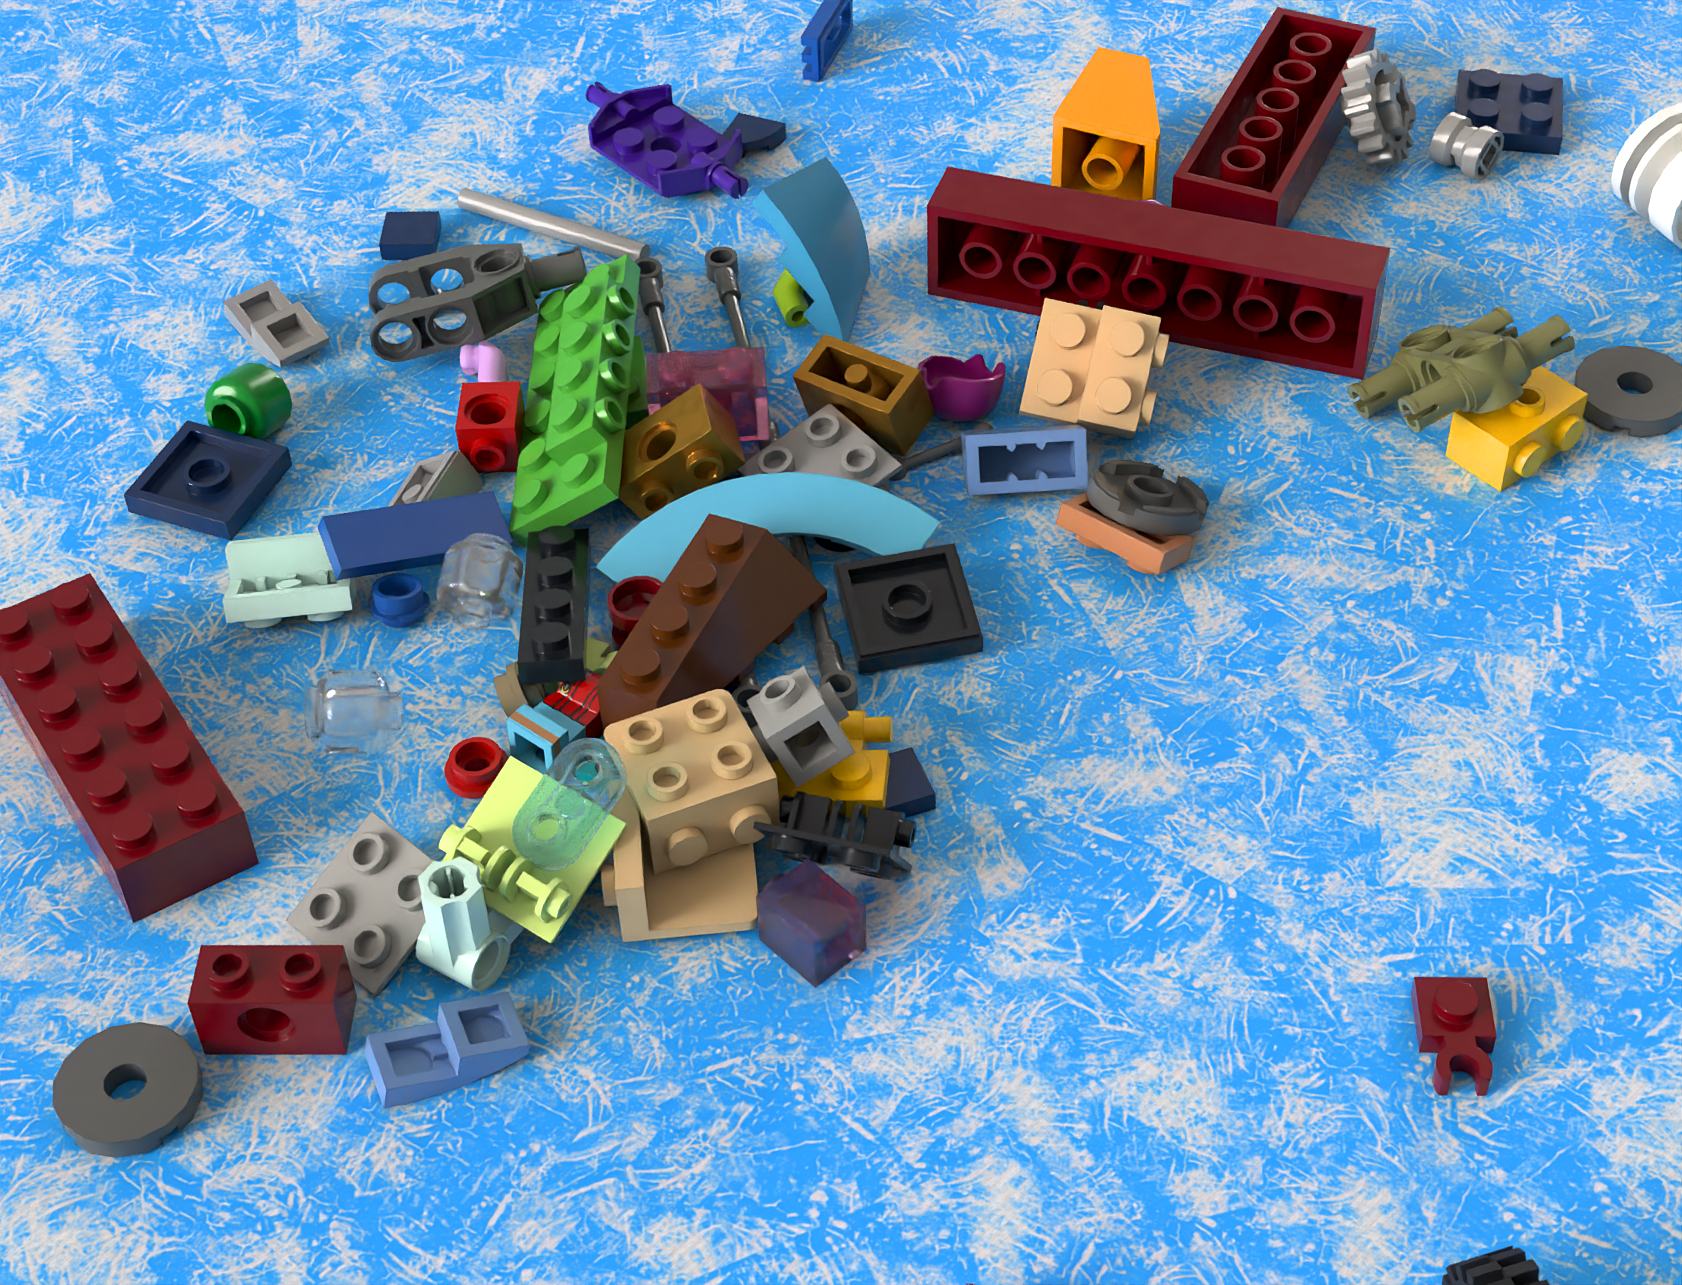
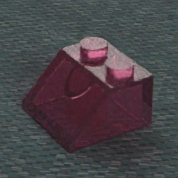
(730, 375)

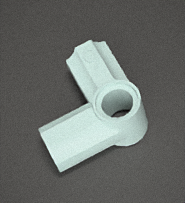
(460, 931)

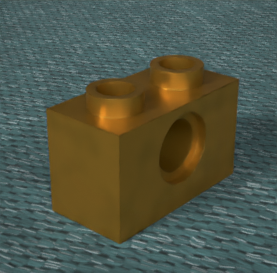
(867, 388)
(678, 452)

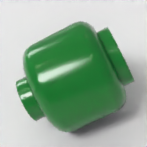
(249, 401)

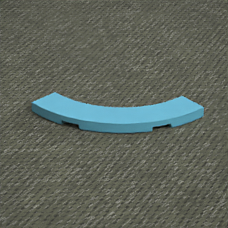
(783, 505)

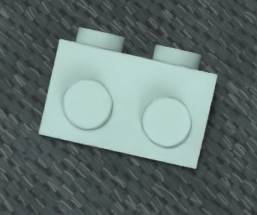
(283, 579)

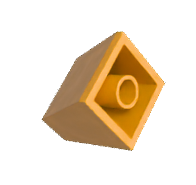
(1108, 129)

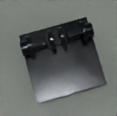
(806, 829)

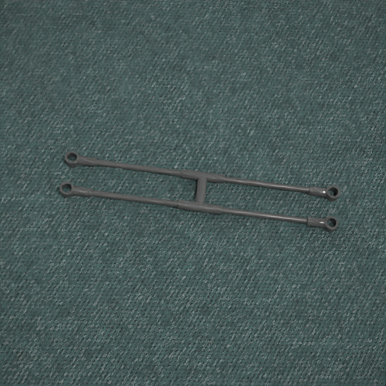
(722, 269)

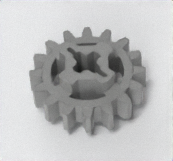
(1377, 108)

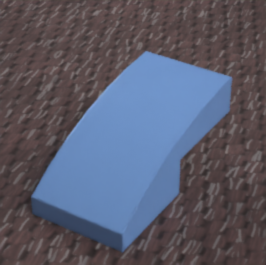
(463, 1046)

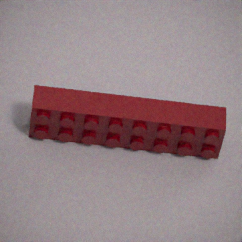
(1206, 275)

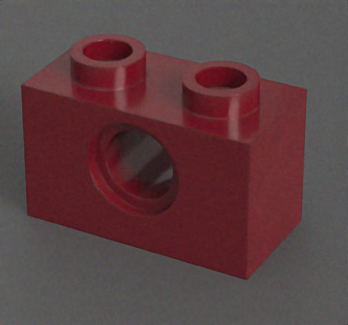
(273, 999)

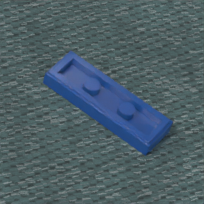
(407, 533)

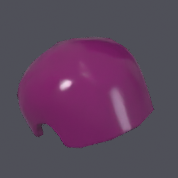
(960, 388)

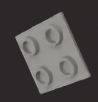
(827, 446)
(368, 903)

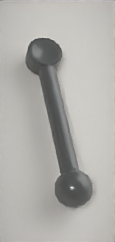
(931, 454)

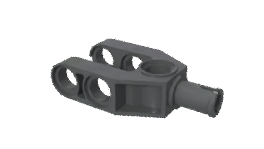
(495, 293)

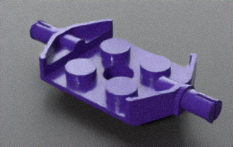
(662, 142)

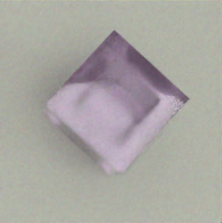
(811, 922)

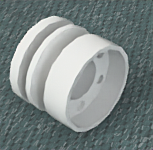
(1650, 172)

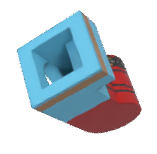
(555, 722)

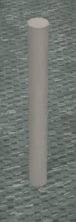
(551, 225)

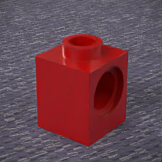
(491, 425)

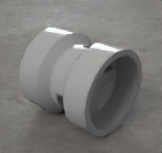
(1466, 146)

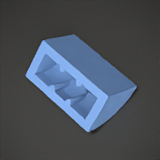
(1024, 459)

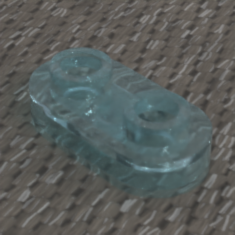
(575, 804)

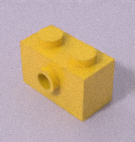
(1521, 435)

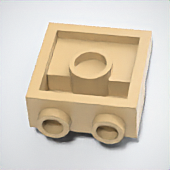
(1093, 368)

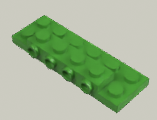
(576, 400)

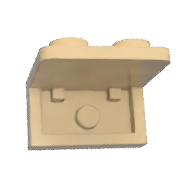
(695, 778)
(684, 901)

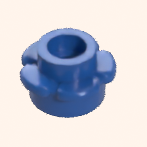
(398, 600)

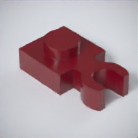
(1457, 1023)

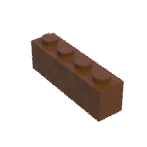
(709, 619)

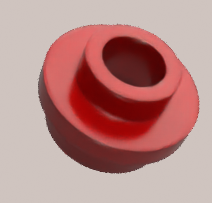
(474, 766)

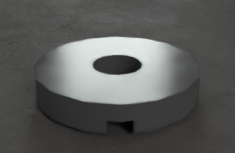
(1619, 368)
(1143, 500)
(115, 1057)

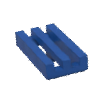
(825, 37)

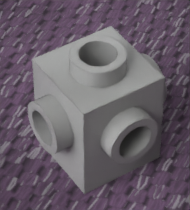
(800, 725)

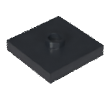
(907, 608)

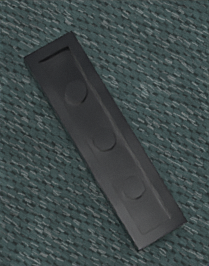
(555, 606)

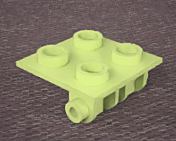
(510, 882)

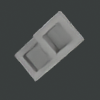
(274, 325)

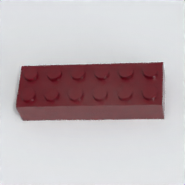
(1273, 122)
(118, 750)

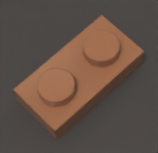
(1143, 550)

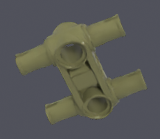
(1461, 368)

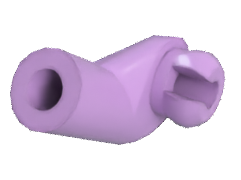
(485, 360)

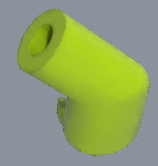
(790, 300)

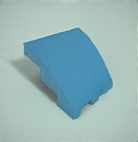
(824, 242)

